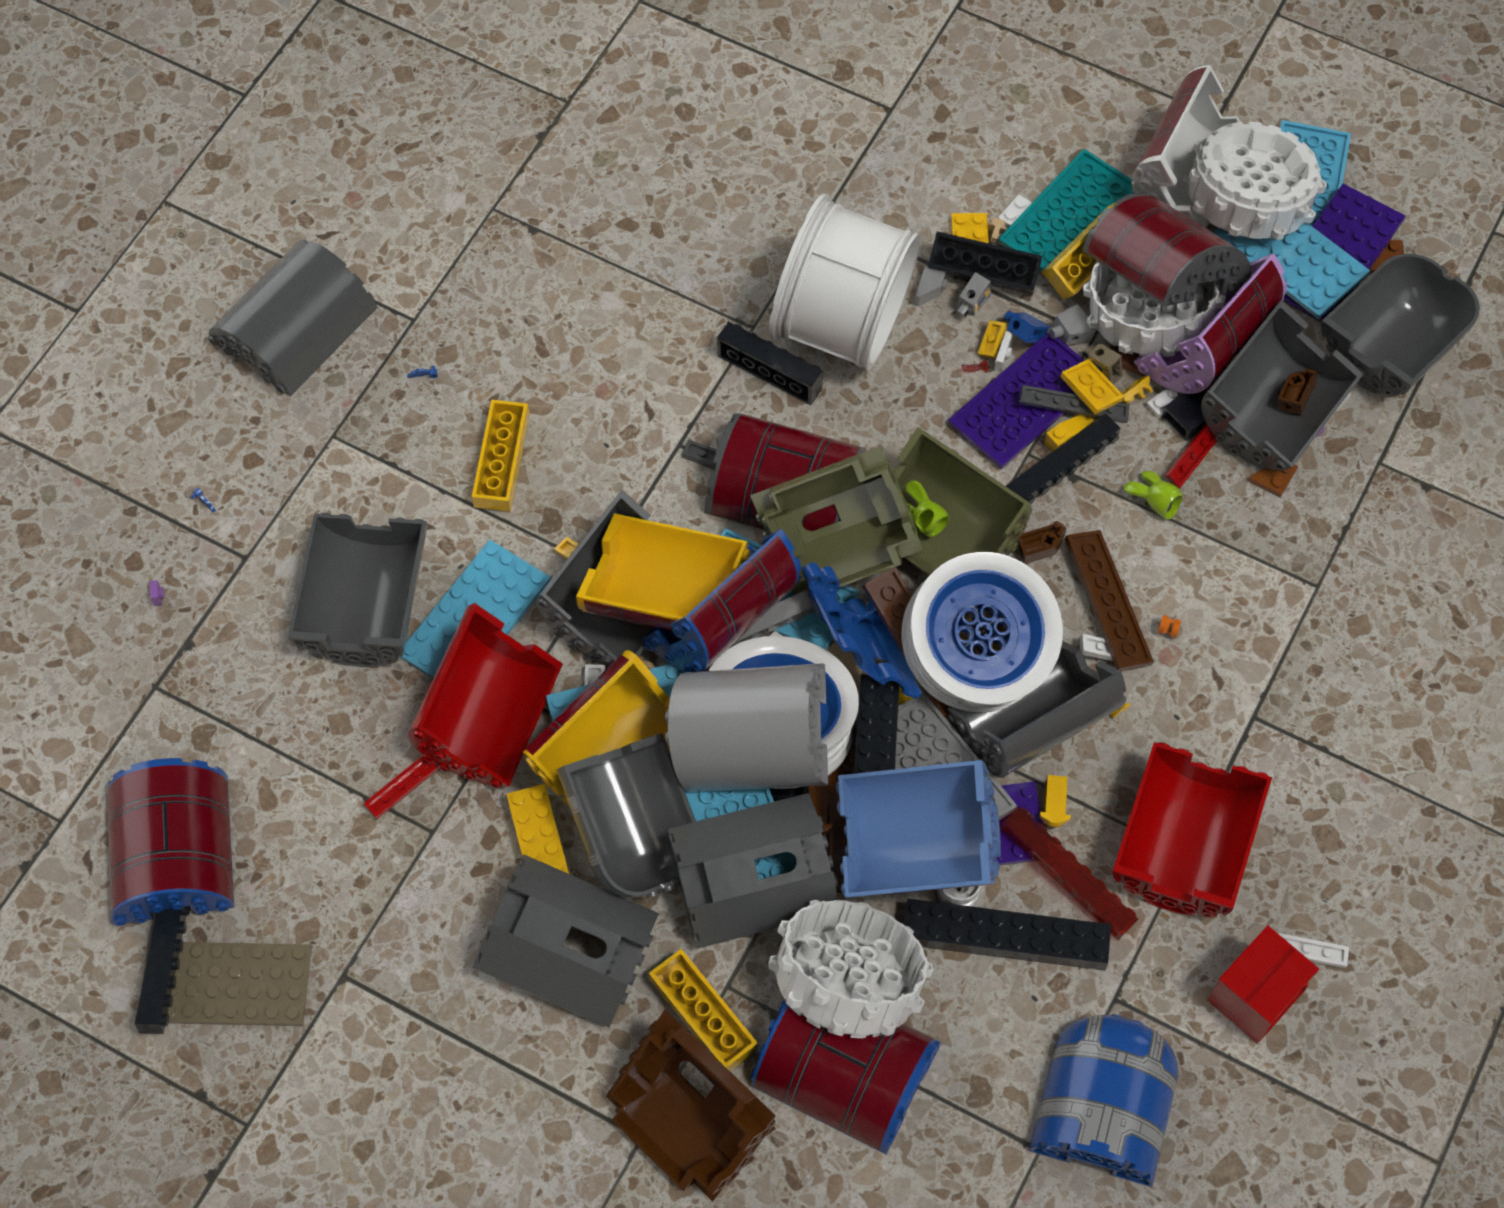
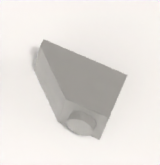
(930, 285)

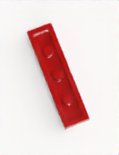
(1191, 457)
(400, 787)

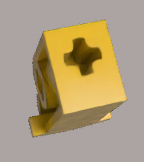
(1055, 801)

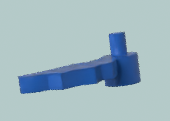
(421, 372)
(198, 493)

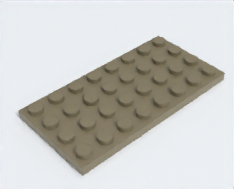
(240, 984)

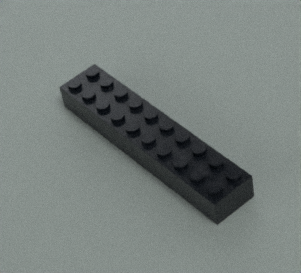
(1009, 934)

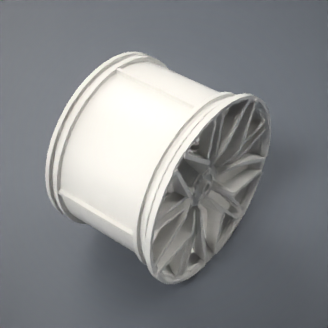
(843, 283)

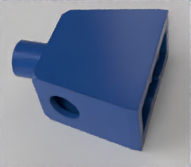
(1026, 326)

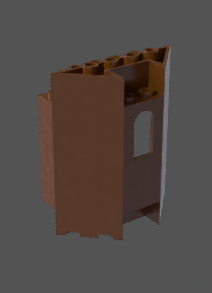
(674, 1124)

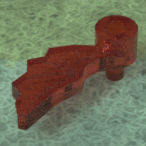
(973, 367)

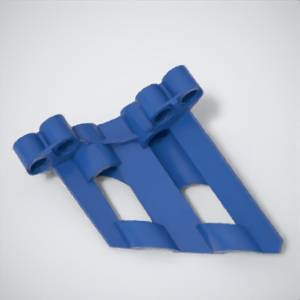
(859, 630)

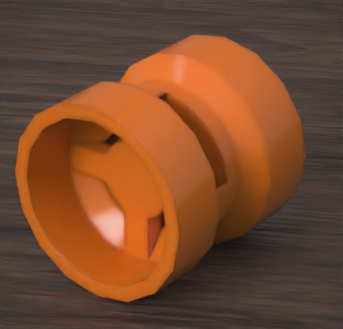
(1165, 624)

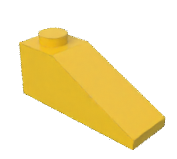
(1065, 431)

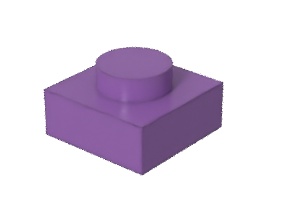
(156, 593)

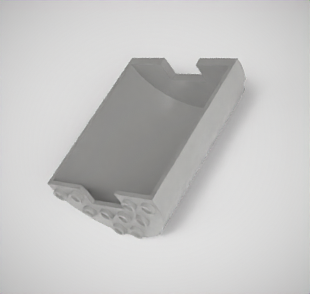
(748, 728)

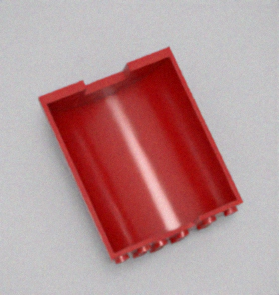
(483, 701)
(1190, 833)

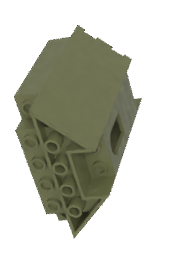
(873, 525)

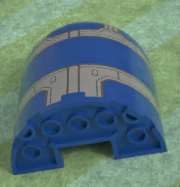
(1108, 1097)

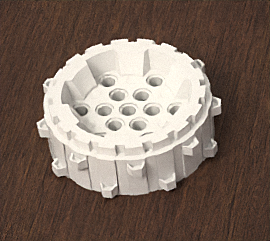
(1254, 180)
(1141, 323)
(850, 968)

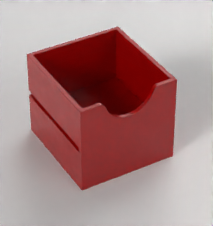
(1262, 984)

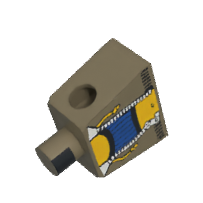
(1106, 361)

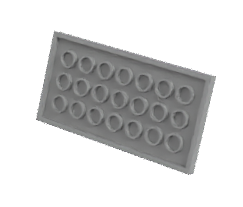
(929, 739)

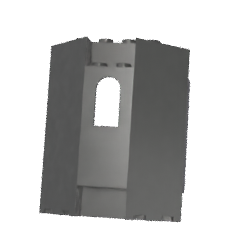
(721, 876)
(529, 934)

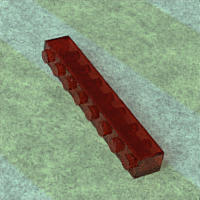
(1068, 872)

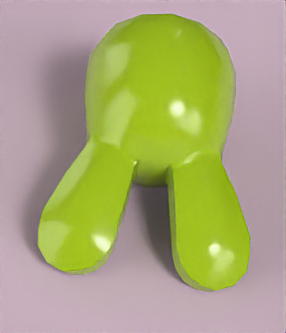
(1158, 495)
(928, 515)

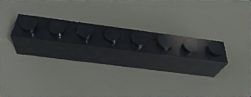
(1066, 459)
(160, 971)

